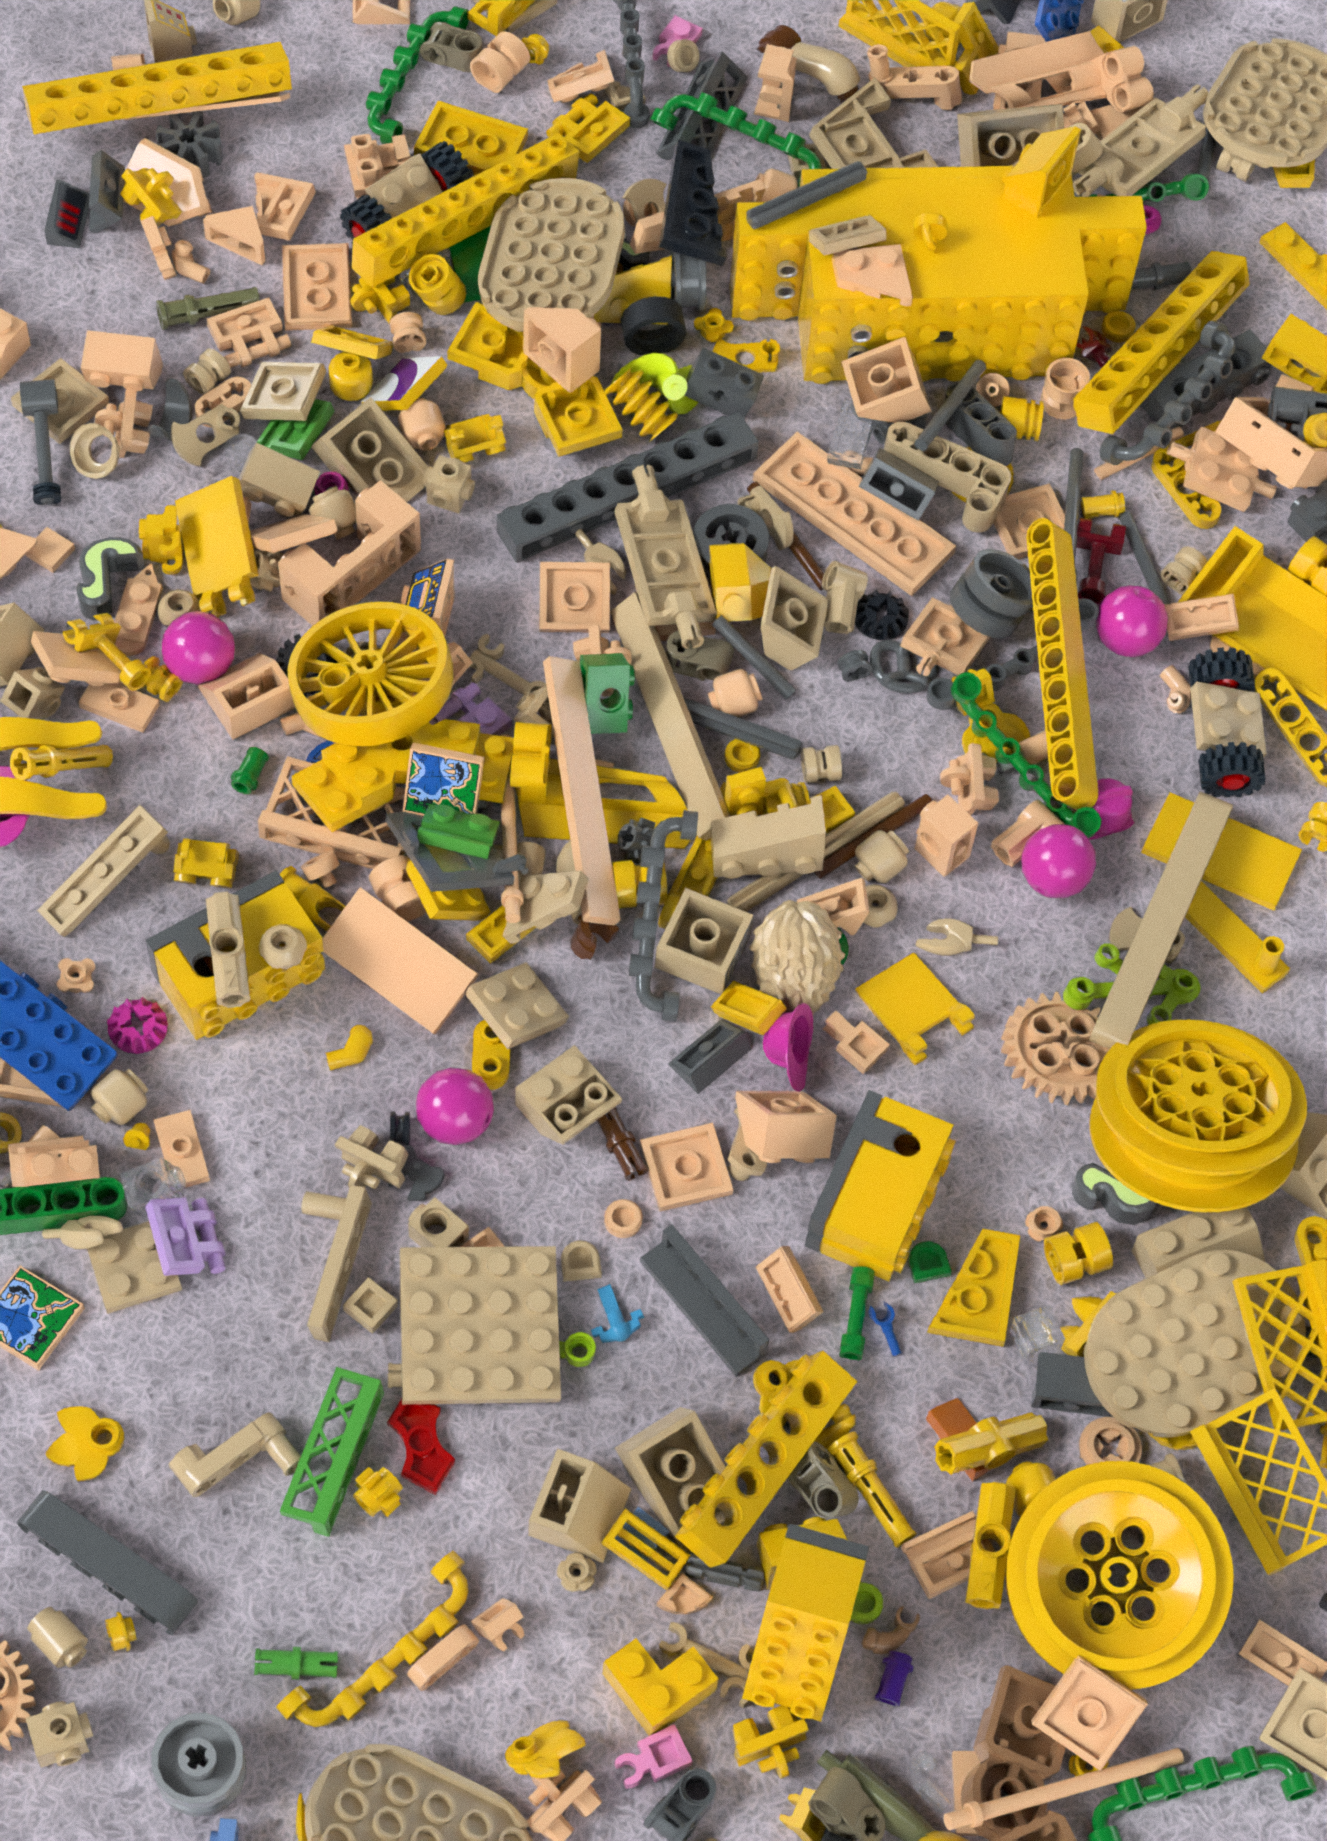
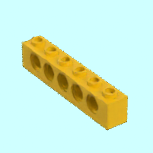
(829, 1387)

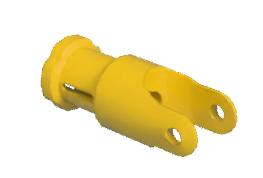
(310, 896)

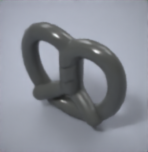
(903, 672)

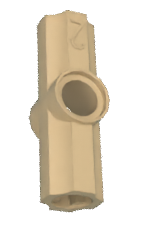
(229, 967)

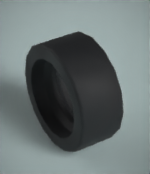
(651, 311)

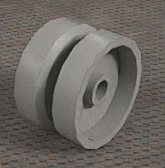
(196, 1740)

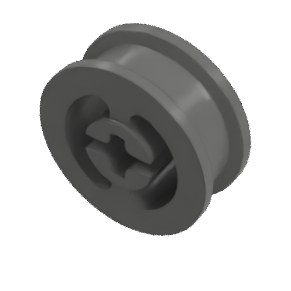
(688, 281)
(742, 526)

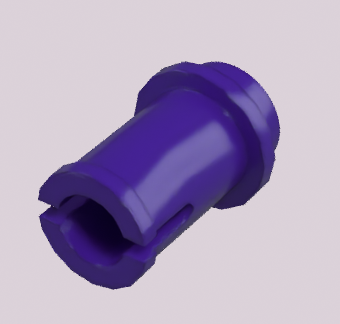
(894, 1677)

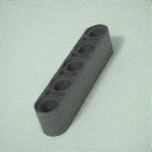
(107, 1559)

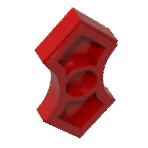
(426, 1460)

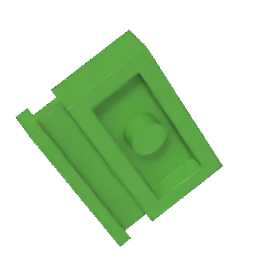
(296, 437)
(458, 831)

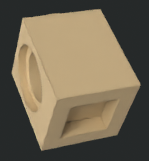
(436, 1213)

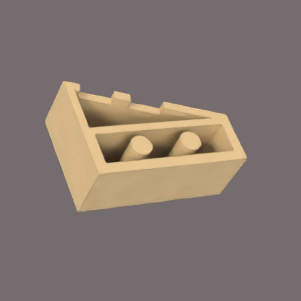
(770, 842)

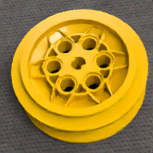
(1197, 1115)
(1175, 1529)

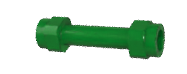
(852, 1341)

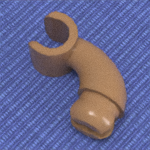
(884, 1642)

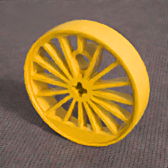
(371, 674)

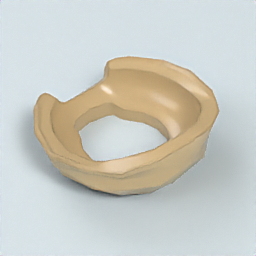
(81, 451)

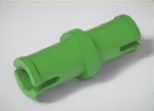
(295, 1663)

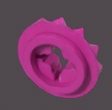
(129, 1039)

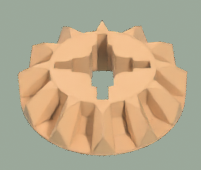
(1109, 1430)

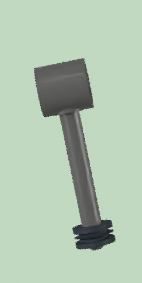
(39, 401)

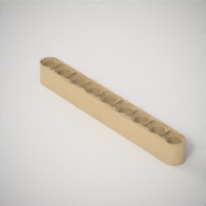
(1161, 922)

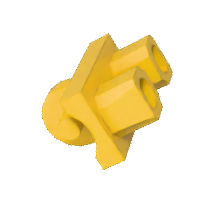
(153, 191)
(379, 297)
(785, 1733)

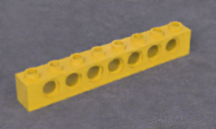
(157, 87)
(458, 211)
(1161, 342)

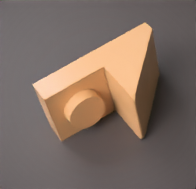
(844, 903)

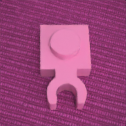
(676, 30)
(659, 1754)

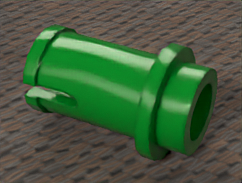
(245, 778)

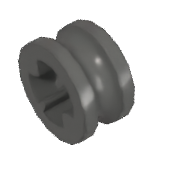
(854, 665)

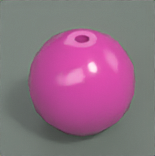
(1131, 621)
(198, 647)
(1058, 861)
(454, 1106)

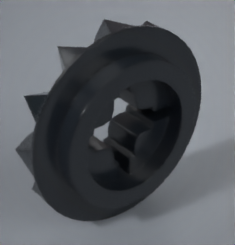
(892, 623)

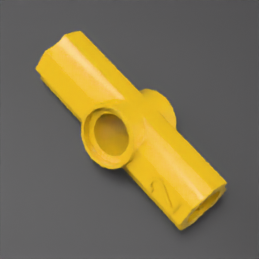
(991, 1443)
(987, 1567)

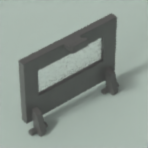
(450, 869)

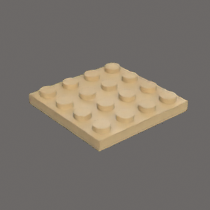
(479, 1325)

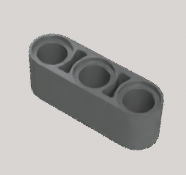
(983, 427)

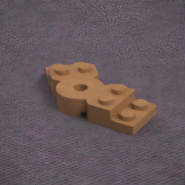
(1016, 1759)

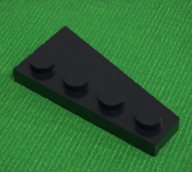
(690, 208)

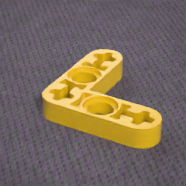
(1175, 475)

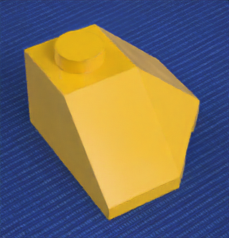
(738, 582)

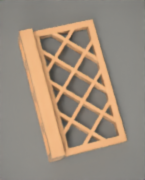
(318, 838)

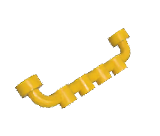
(381, 1672)

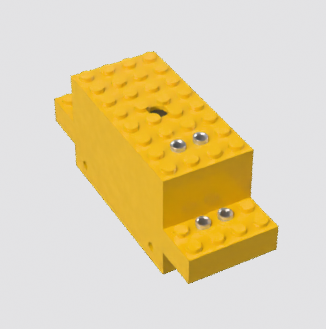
(990, 292)

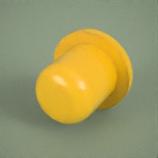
(137, 1136)

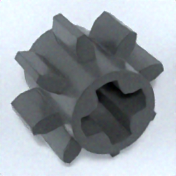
(633, 837)

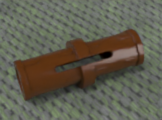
(622, 1144)

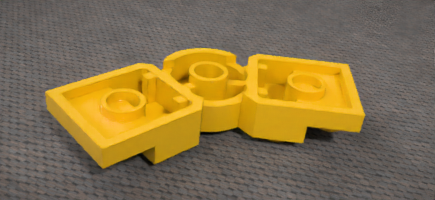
(569, 419)
(362, 778)

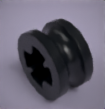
(400, 1127)

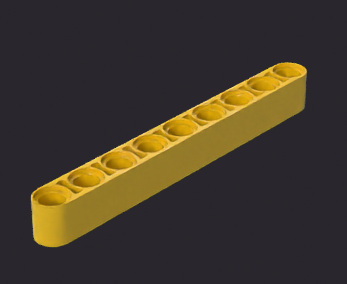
(1061, 665)

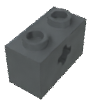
(722, 383)

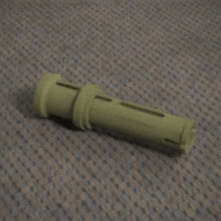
(191, 309)

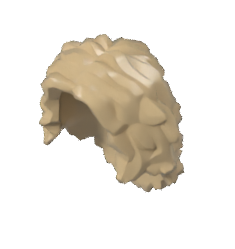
(797, 955)

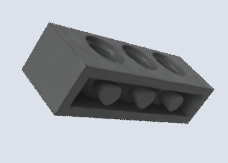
(1246, 370)

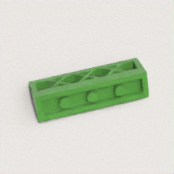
(346, 1457)

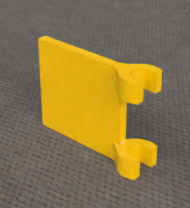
(911, 1002)

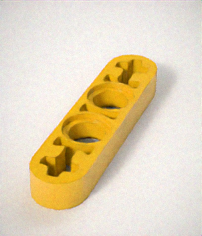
(1293, 730)

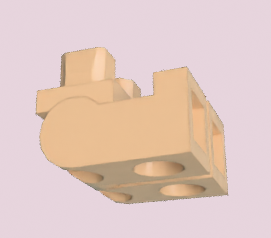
(371, 162)

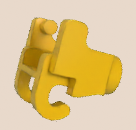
(475, 435)
(162, 539)
(207, 861)

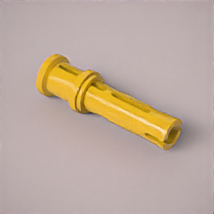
(49, 761)
(863, 1469)

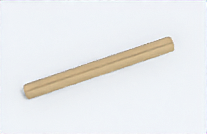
(834, 841)

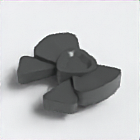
(426, 1177)

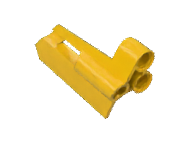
(542, 797)

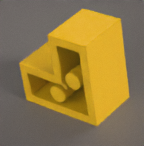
(655, 1694)

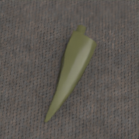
(899, 1815)

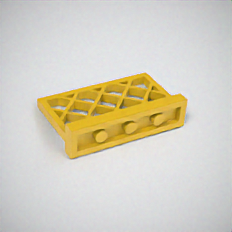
(903, 47)
(1313, 1288)
(1238, 1493)

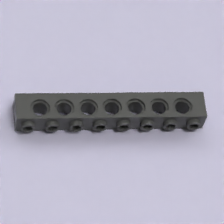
(735, 448)

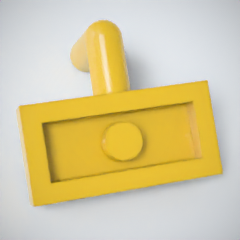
(747, 791)

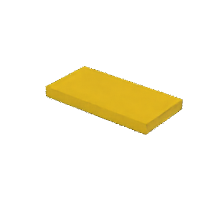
(1243, 859)

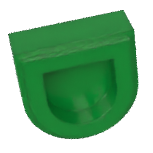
(928, 1262)

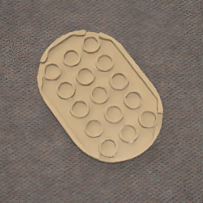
(1271, 104)
(551, 251)
(1178, 1345)
(405, 1797)

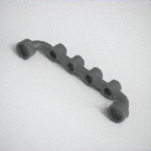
(634, 66)
(1213, 336)
(939, 689)
(646, 927)

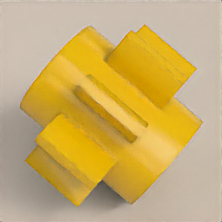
(377, 1491)

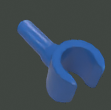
(887, 1327)

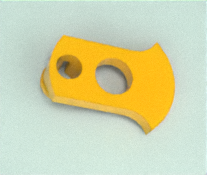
(758, 350)

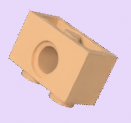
(945, 834)

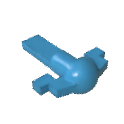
(619, 1328)

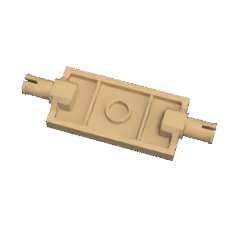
(1145, 145)
(665, 560)

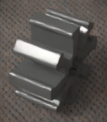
(192, 142)

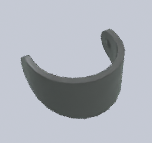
(176, 409)

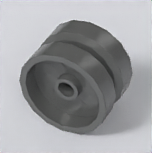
(993, 593)

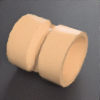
(500, 61)
(1061, 384)
(396, 889)

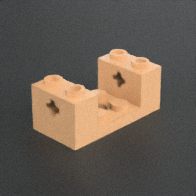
(389, 540)

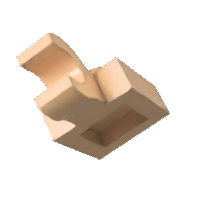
(857, 1044)

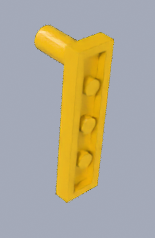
(1236, 941)

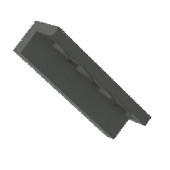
(706, 80)
(705, 1302)

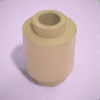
(57, 1637)

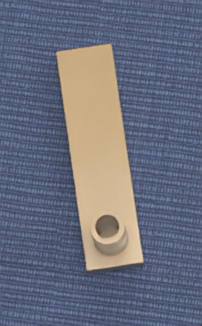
(104, 870)
(352, 1218)

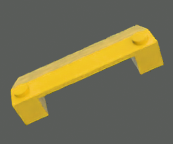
(1276, 612)

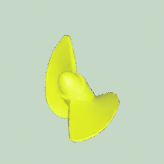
(664, 377)

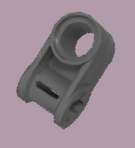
(677, 1813)

